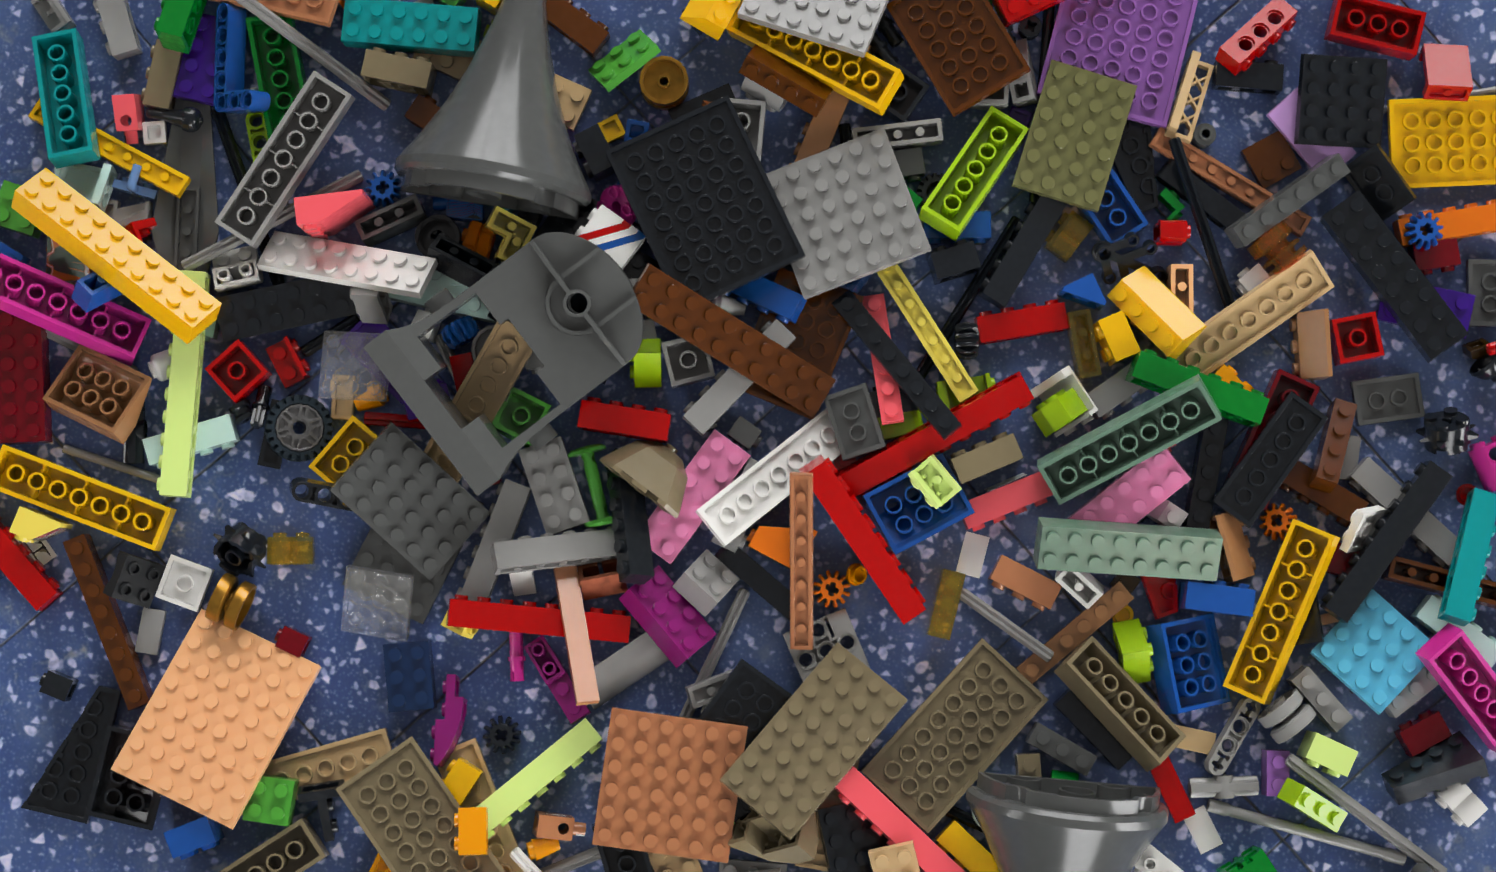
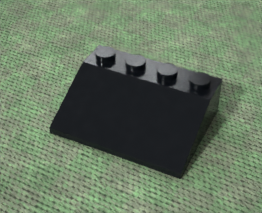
(116, 796)

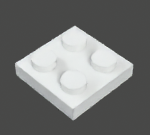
(1361, 525)
(184, 583)

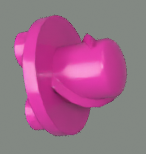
(615, 200)

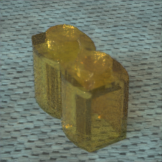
(1068, 236)
(291, 550)

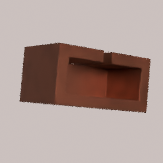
(600, 585)

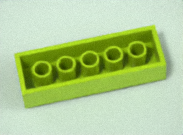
(973, 173)

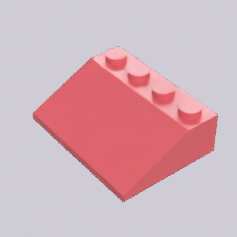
(330, 212)

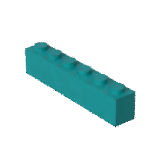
(1469, 558)

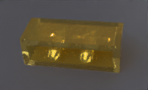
(1083, 344)
(945, 604)

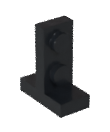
(324, 795)

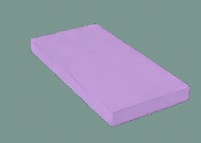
(1284, 119)

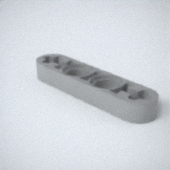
(1229, 733)

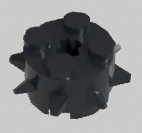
(1447, 431)
(240, 549)

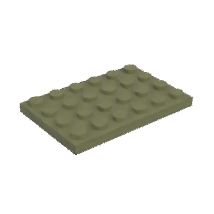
(1074, 136)

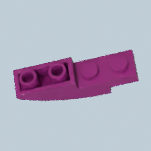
(556, 678)
(448, 730)

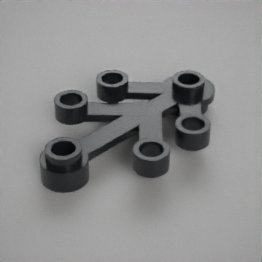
(1126, 259)

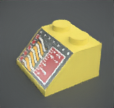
(35, 525)

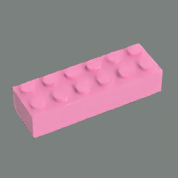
(707, 474)
(1136, 491)

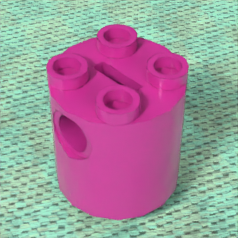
(1483, 464)

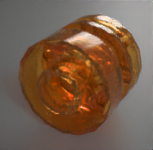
(1276, 248)

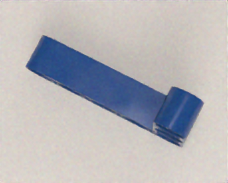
(230, 65)

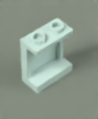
(90, 182)

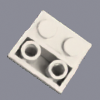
(236, 269)

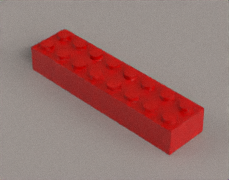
(866, 544)

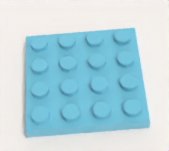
(1373, 652)

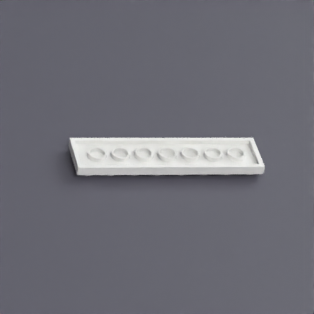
(347, 264)
(767, 481)

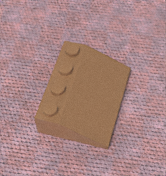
(99, 393)

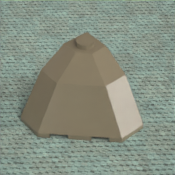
(652, 471)
(763, 840)

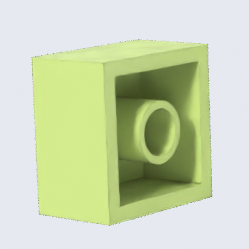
(1324, 752)

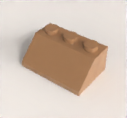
(1311, 345)
(1234, 558)

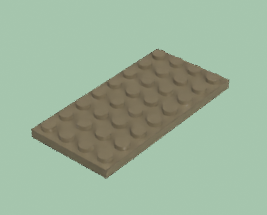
(954, 735)
(813, 741)
(410, 814)

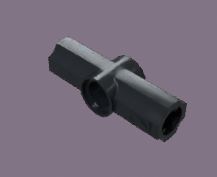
(133, 447)

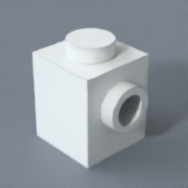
(1250, 278)

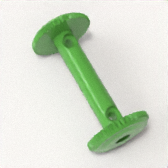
(594, 483)

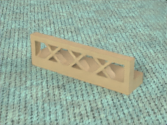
(1184, 95)

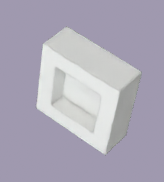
(154, 133)

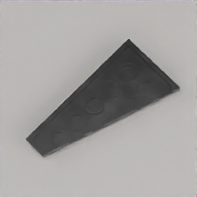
(1136, 165)
(71, 772)

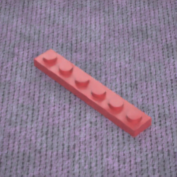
(886, 388)

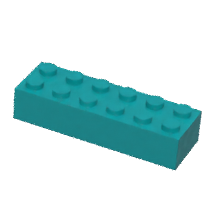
(411, 27)
(65, 98)

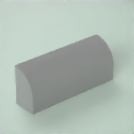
(627, 667)

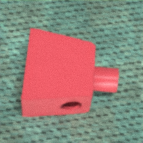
(126, 107)

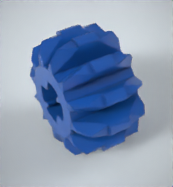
(378, 184)
(1417, 236)
(459, 332)

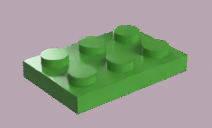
(624, 60)

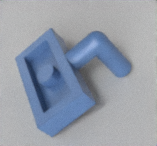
(130, 186)

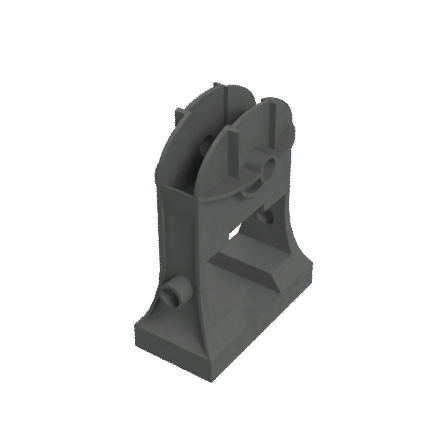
(536, 296)

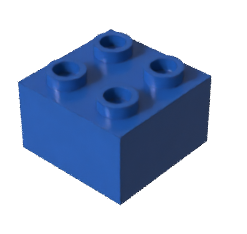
(187, 838)

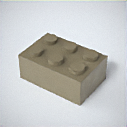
(398, 72)
(985, 457)

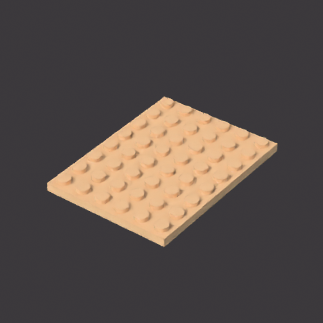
(216, 719)

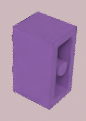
(1273, 770)

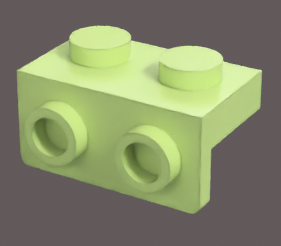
(934, 482)

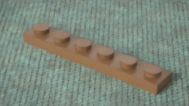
(1077, 631)

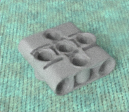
(841, 626)

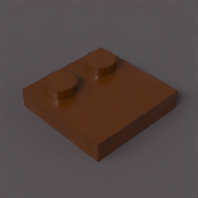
(1271, 159)

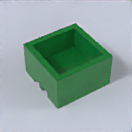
(1252, 860)

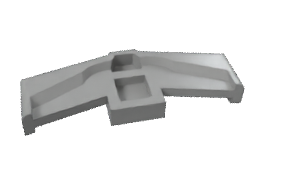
(130, 213)

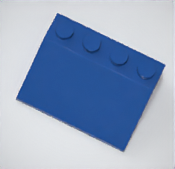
(905, 514)
(1188, 664)

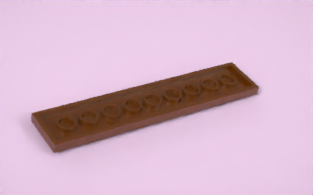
(731, 341)

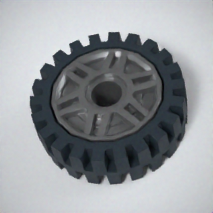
(280, 428)

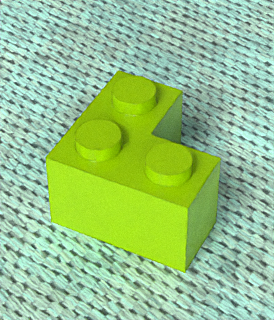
(1058, 411)
(1133, 649)

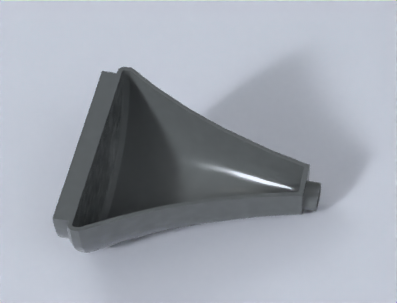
(502, 127)
(1065, 822)

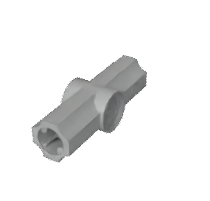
(1223, 786)

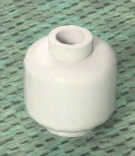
(158, 365)

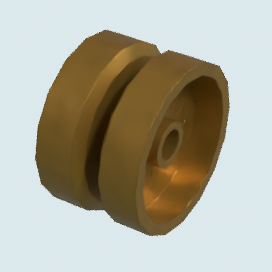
(656, 72)
(230, 601)

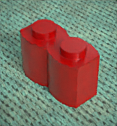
(1171, 232)

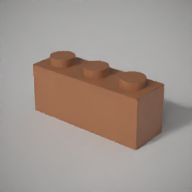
(1024, 583)

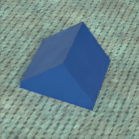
(1084, 292)

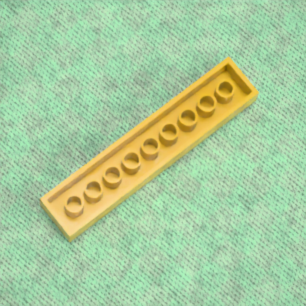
(116, 255)

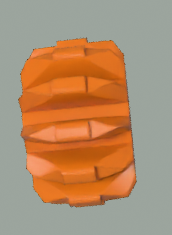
(1270, 523)
(838, 585)

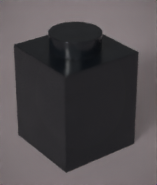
(58, 685)

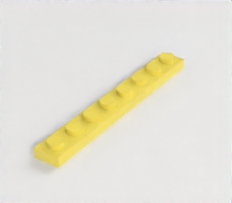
(928, 333)

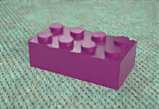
(667, 617)

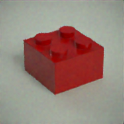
(1355, 338)
(238, 371)

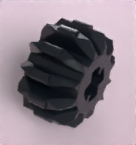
(966, 340)
(501, 742)

